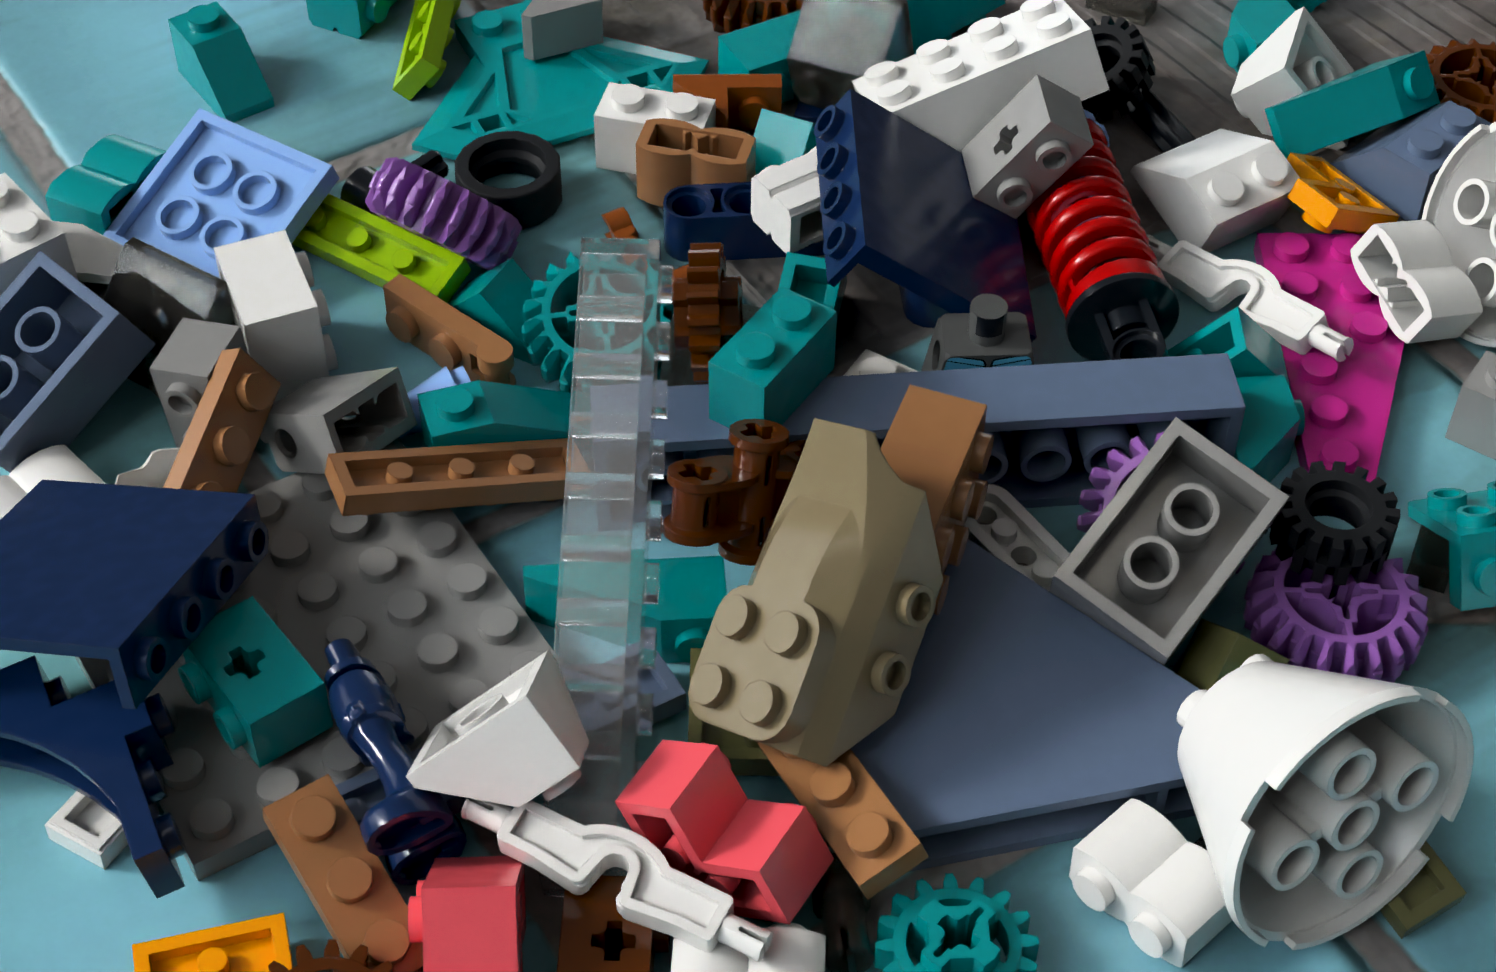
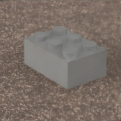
(1168, 542)

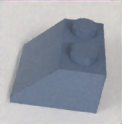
(1405, 156)

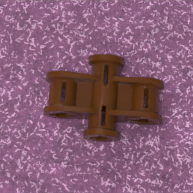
(733, 496)

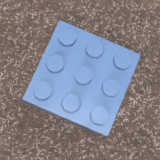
(221, 189)

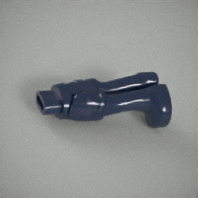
(410, 822)

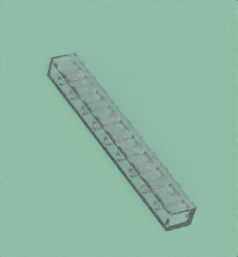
(611, 518)

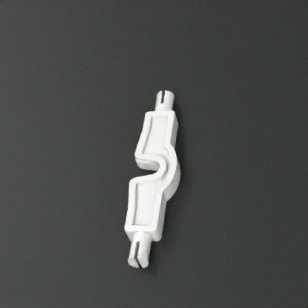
(1219, 281)
(652, 890)

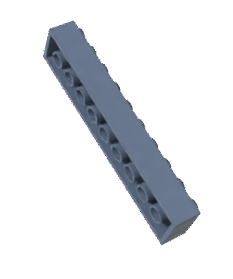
(1044, 418)

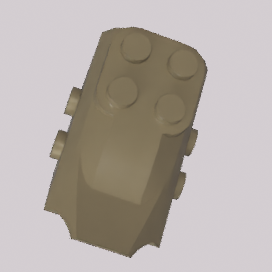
(832, 608)

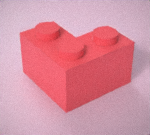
(710, 830)
(470, 915)

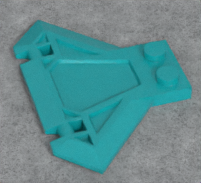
(541, 96)

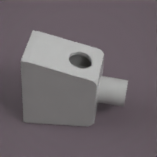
(314, 422)

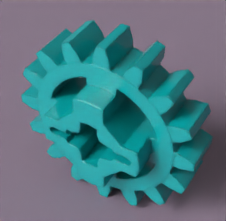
(954, 931)

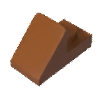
(736, 95)

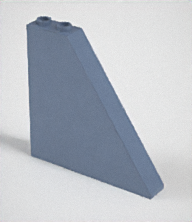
(1024, 722)

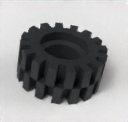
(1129, 74)
(1332, 549)

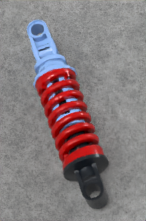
(1102, 260)

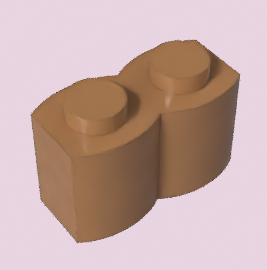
(682, 154)

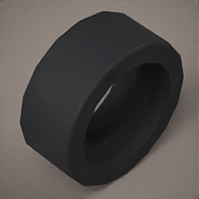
(513, 153)

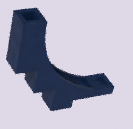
(99, 753)

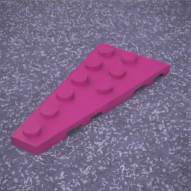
(1344, 400)

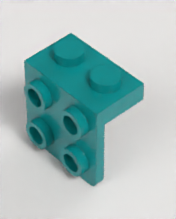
(1470, 528)

